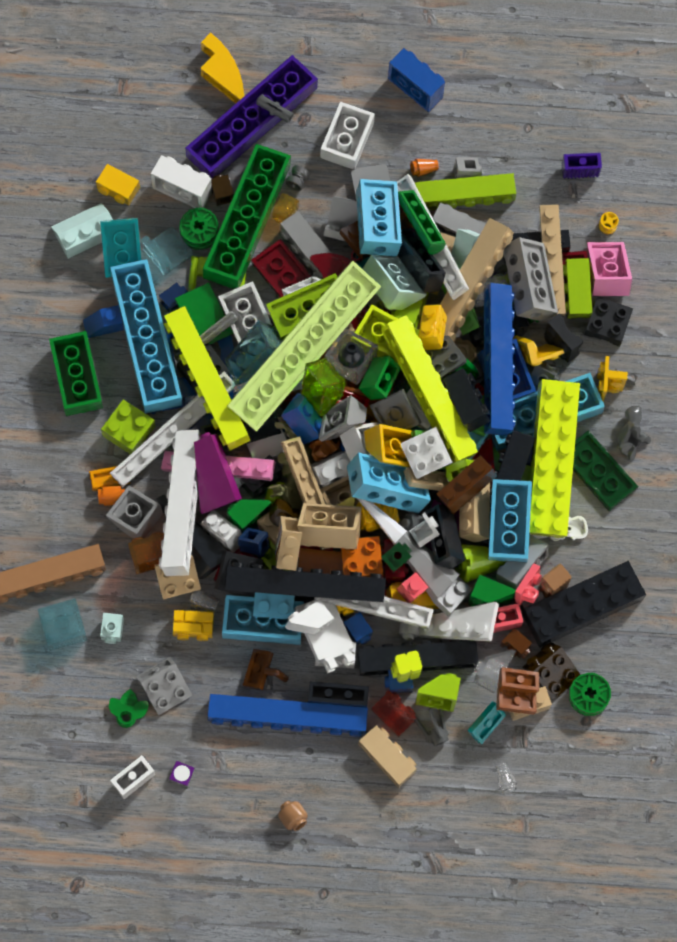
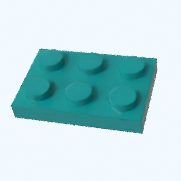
(120, 242)

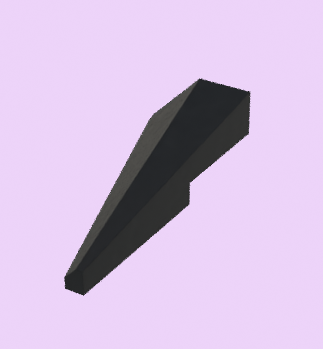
(204, 550)

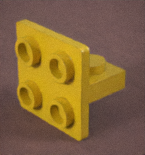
(610, 380)

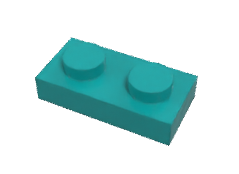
(486, 723)

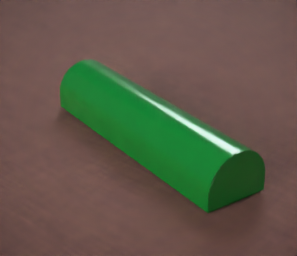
(421, 221)

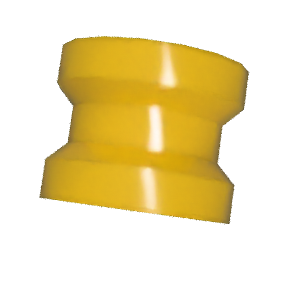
(611, 219)

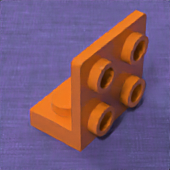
(364, 558)

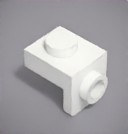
(425, 530)

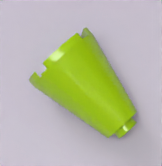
(476, 562)

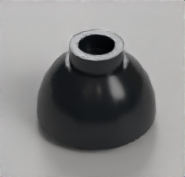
(351, 355)

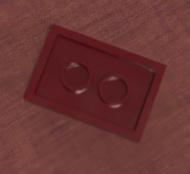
(279, 267)

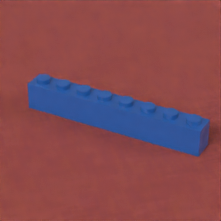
(498, 358)
(287, 714)

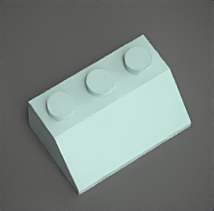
(81, 230)
(397, 285)

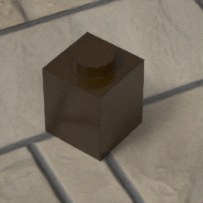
(222, 189)

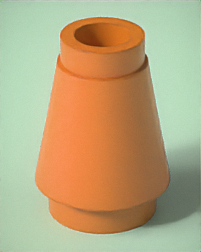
(423, 166)

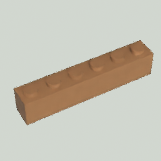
(51, 572)

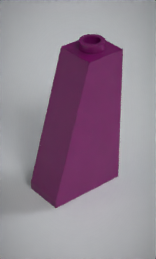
(214, 474)

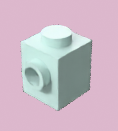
(112, 628)

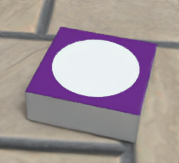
(182, 773)

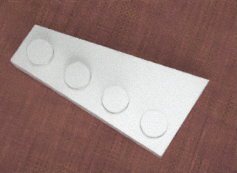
(463, 624)

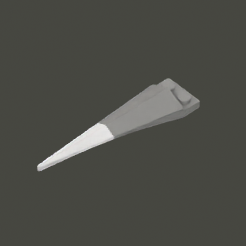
(443, 584)

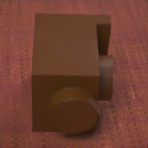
(518, 643)

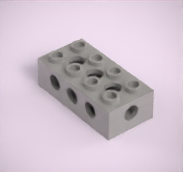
(530, 279)

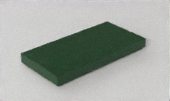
(601, 472)

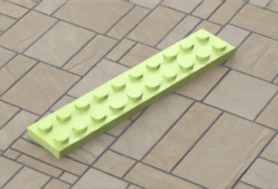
(303, 345)

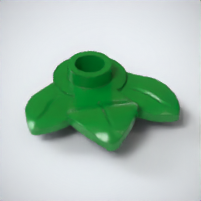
(128, 706)

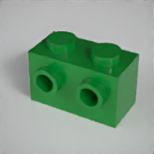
(379, 377)

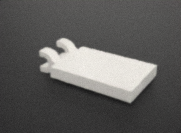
(330, 641)

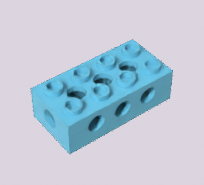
(378, 207)
(384, 484)

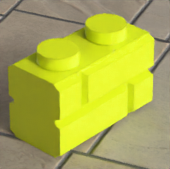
(406, 666)

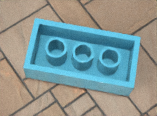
(510, 520)
(241, 625)

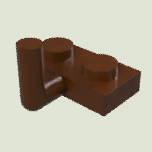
(259, 669)

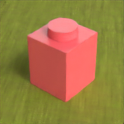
(412, 588)

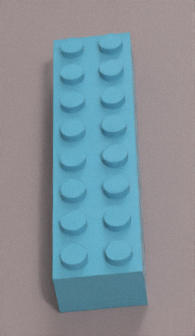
(146, 336)

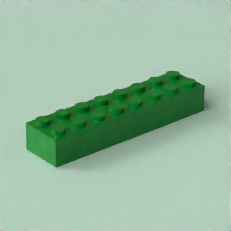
(246, 217)

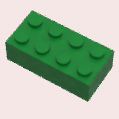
(76, 373)

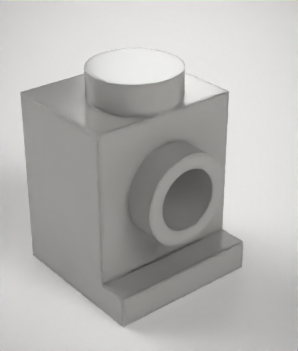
(466, 167)

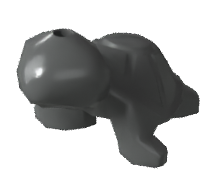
(631, 434)

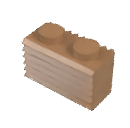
(554, 581)

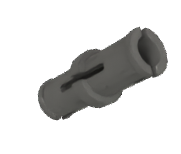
(274, 108)

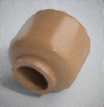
(292, 815)

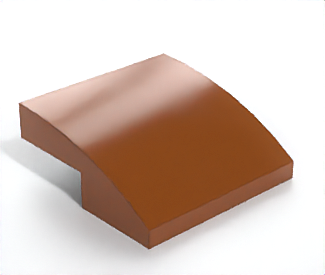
(517, 691)

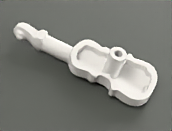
(576, 529)

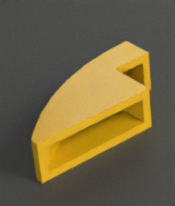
(221, 69)

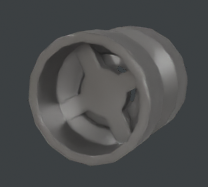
(297, 178)

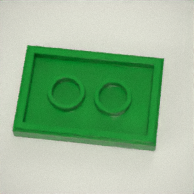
(203, 310)

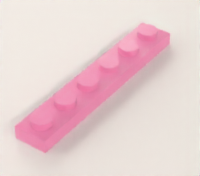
(240, 466)

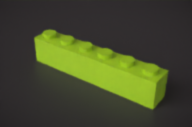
(468, 191)

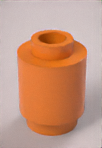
(109, 495)

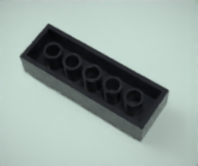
(584, 604)

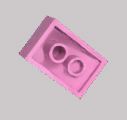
(609, 269)

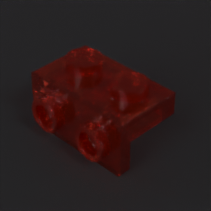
(394, 713)

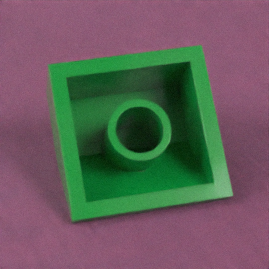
(247, 512)
(490, 591)

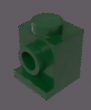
(394, 563)

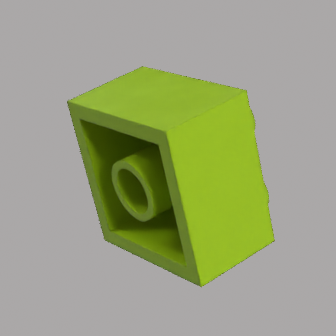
(128, 427)

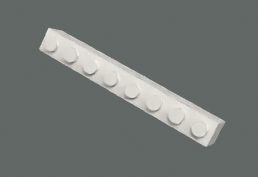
(181, 506)

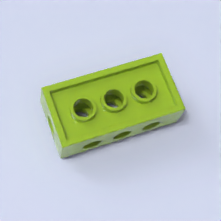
(296, 304)

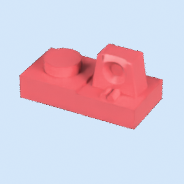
(525, 590)

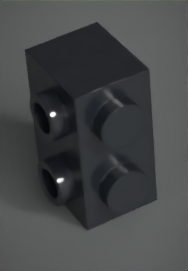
(258, 487)

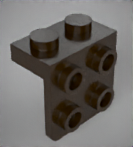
(554, 669)

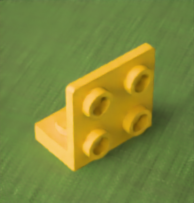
(535, 355)

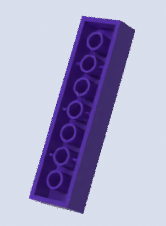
(247, 121)

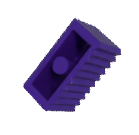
(581, 165)

